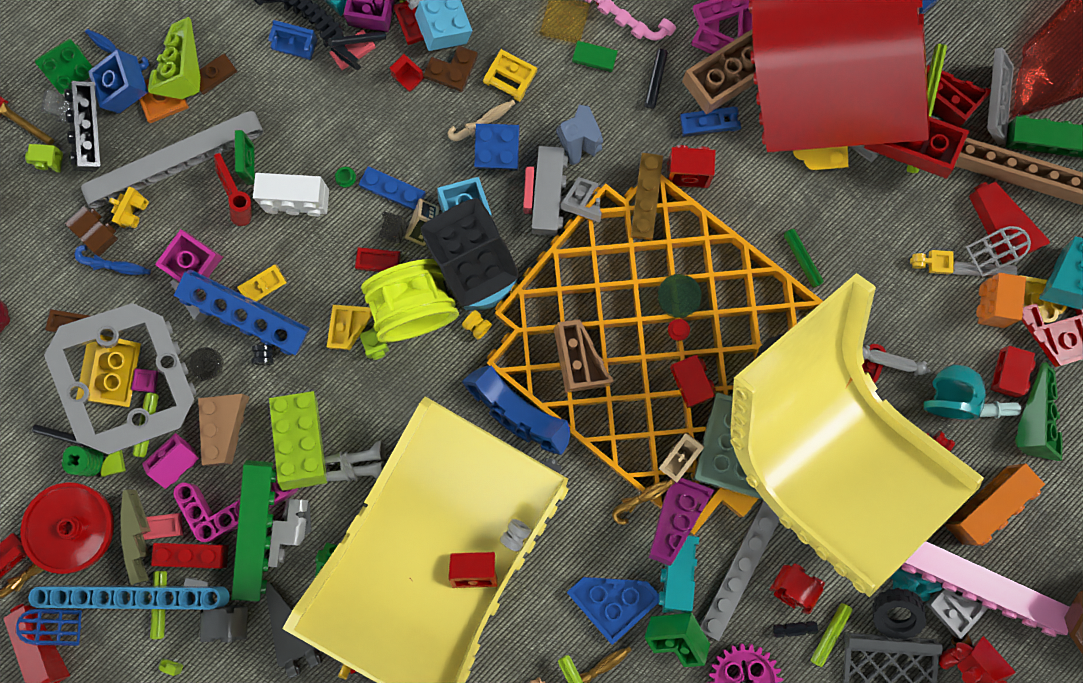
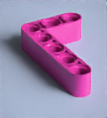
(215, 521)

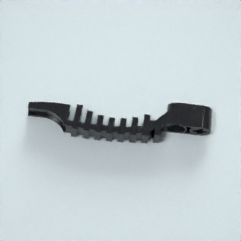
(323, 23)

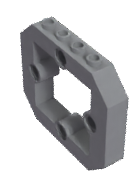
(88, 331)

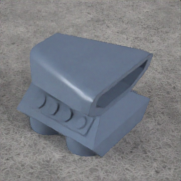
(580, 134)

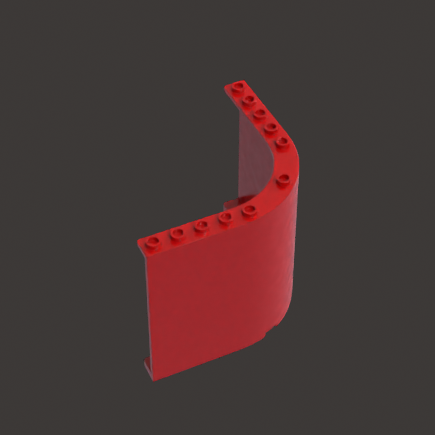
(839, 72)

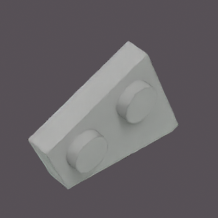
(579, 197)
(955, 611)

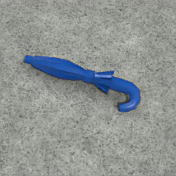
(106, 45)
(119, 266)

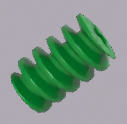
(82, 461)

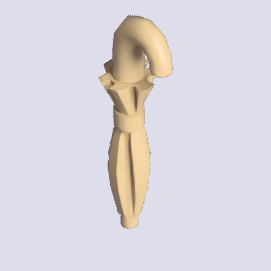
(490, 116)

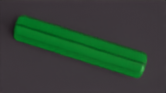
(803, 258)

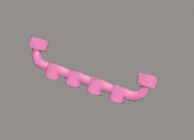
(639, 29)

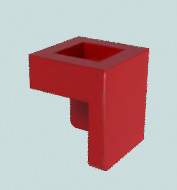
(406, 73)

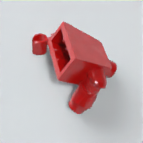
(977, 663)

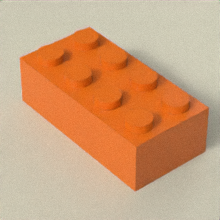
(995, 505)

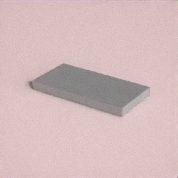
(1000, 96)

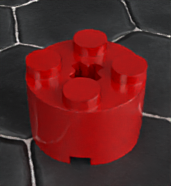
(797, 588)

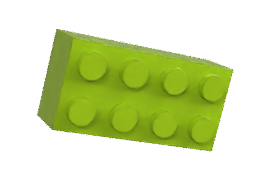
(297, 441)

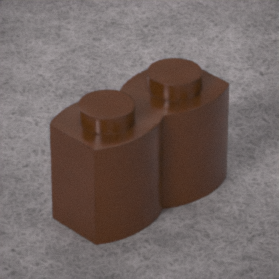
(91, 230)

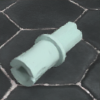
(1000, 409)

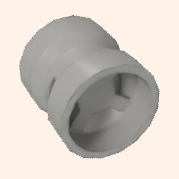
(515, 535)

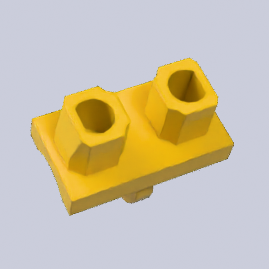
(125, 206)

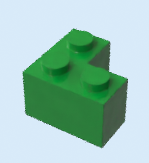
(680, 635)

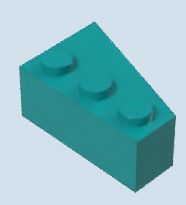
(1066, 280)
(679, 580)

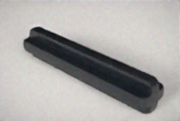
(656, 78)

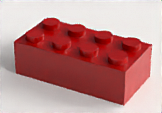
(933, 155)

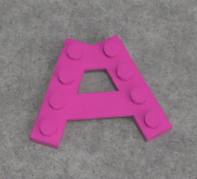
(708, 17)

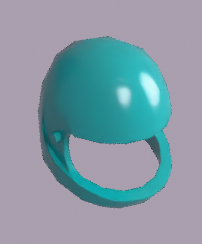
(958, 394)

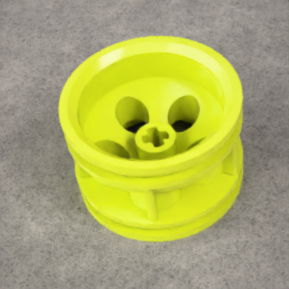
(409, 300)

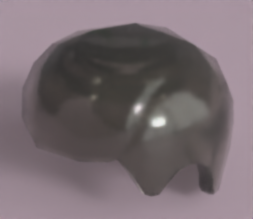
(206, 363)

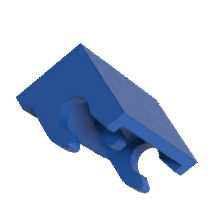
(292, 39)

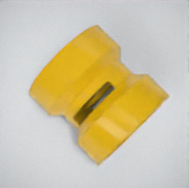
(476, 324)

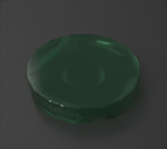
(679, 296)

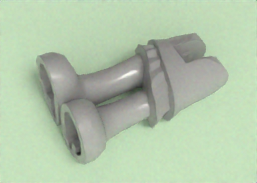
(346, 460)

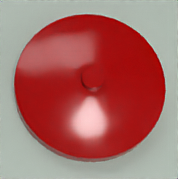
(67, 528)

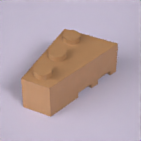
(578, 358)
(219, 427)

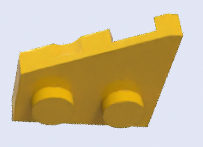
(347, 325)

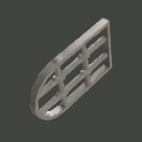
(994, 257)

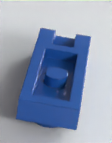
(700, 123)

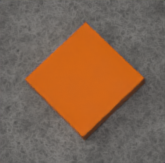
(159, 107)

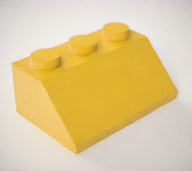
(109, 372)

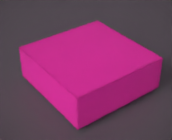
(145, 380)

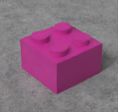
(188, 253)

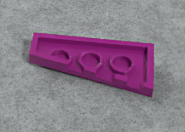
(677, 517)

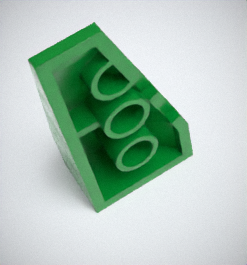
(1037, 427)

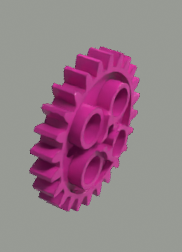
(736, 656)

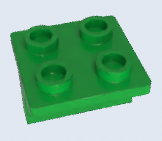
(64, 65)

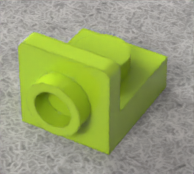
(373, 348)

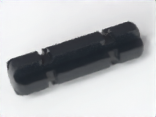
(795, 629)

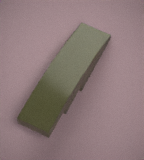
(133, 527)

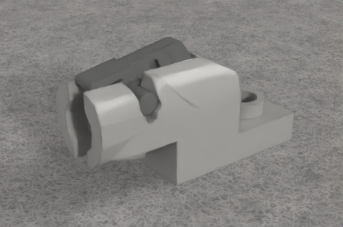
(291, 530)

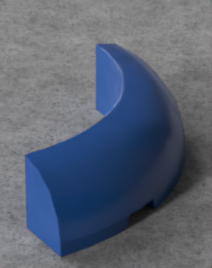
(516, 413)

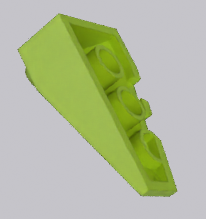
(178, 65)

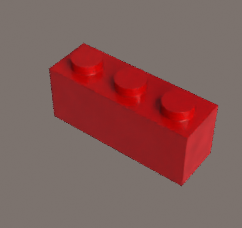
(190, 555)

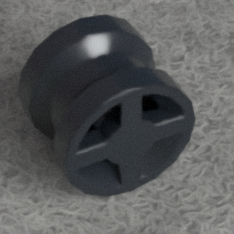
(262, 355)

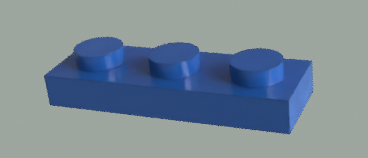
(391, 188)

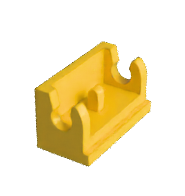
(263, 283)

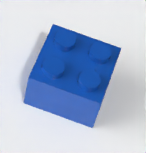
(118, 81)
(497, 146)

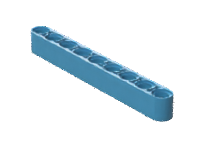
(118, 597)

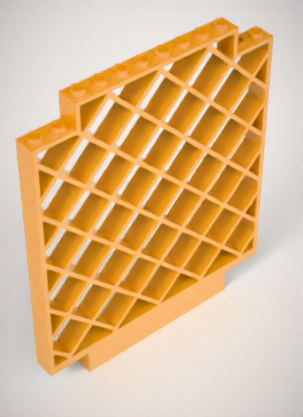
(737, 502)

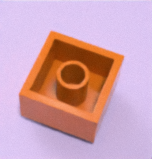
(1001, 300)

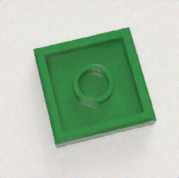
(244, 157)

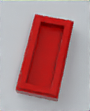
(376, 259)

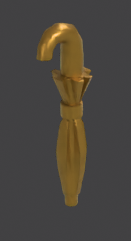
(629, 504)
(17, 582)
(605, 664)

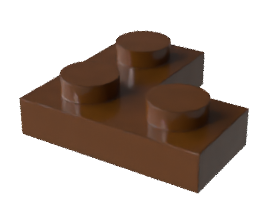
(454, 74)

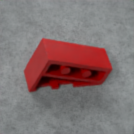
(957, 98)

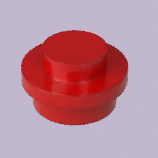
(678, 329)

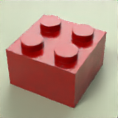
(691, 166)

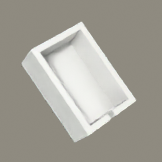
(291, 194)

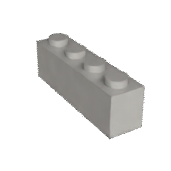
(548, 190)

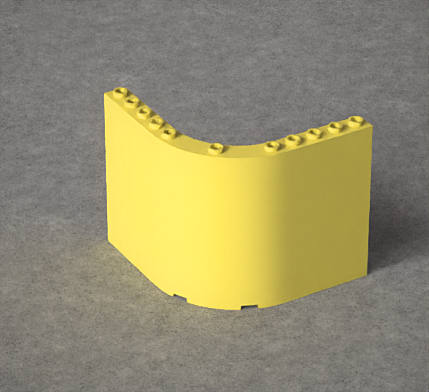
(841, 459)
(436, 496)

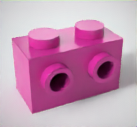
(170, 461)

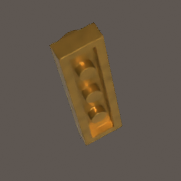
(646, 196)

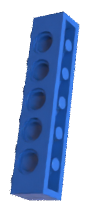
(187, 294)

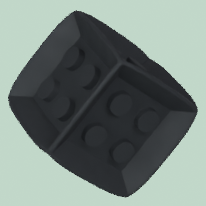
(470, 252)

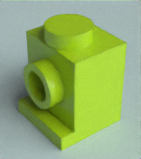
(44, 157)

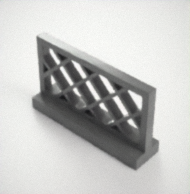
(882, 643)

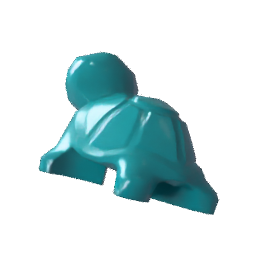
(914, 583)

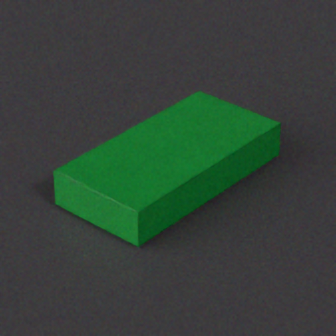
(594, 56)

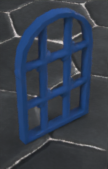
(58, 632)

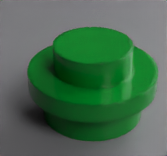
(345, 177)

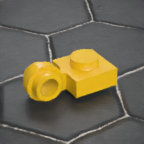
(939, 261)

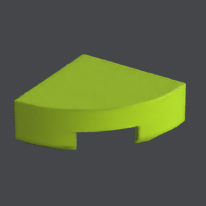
(113, 464)
(170, 667)

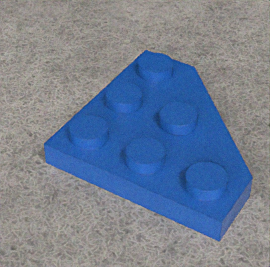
(613, 603)

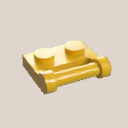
(513, 69)

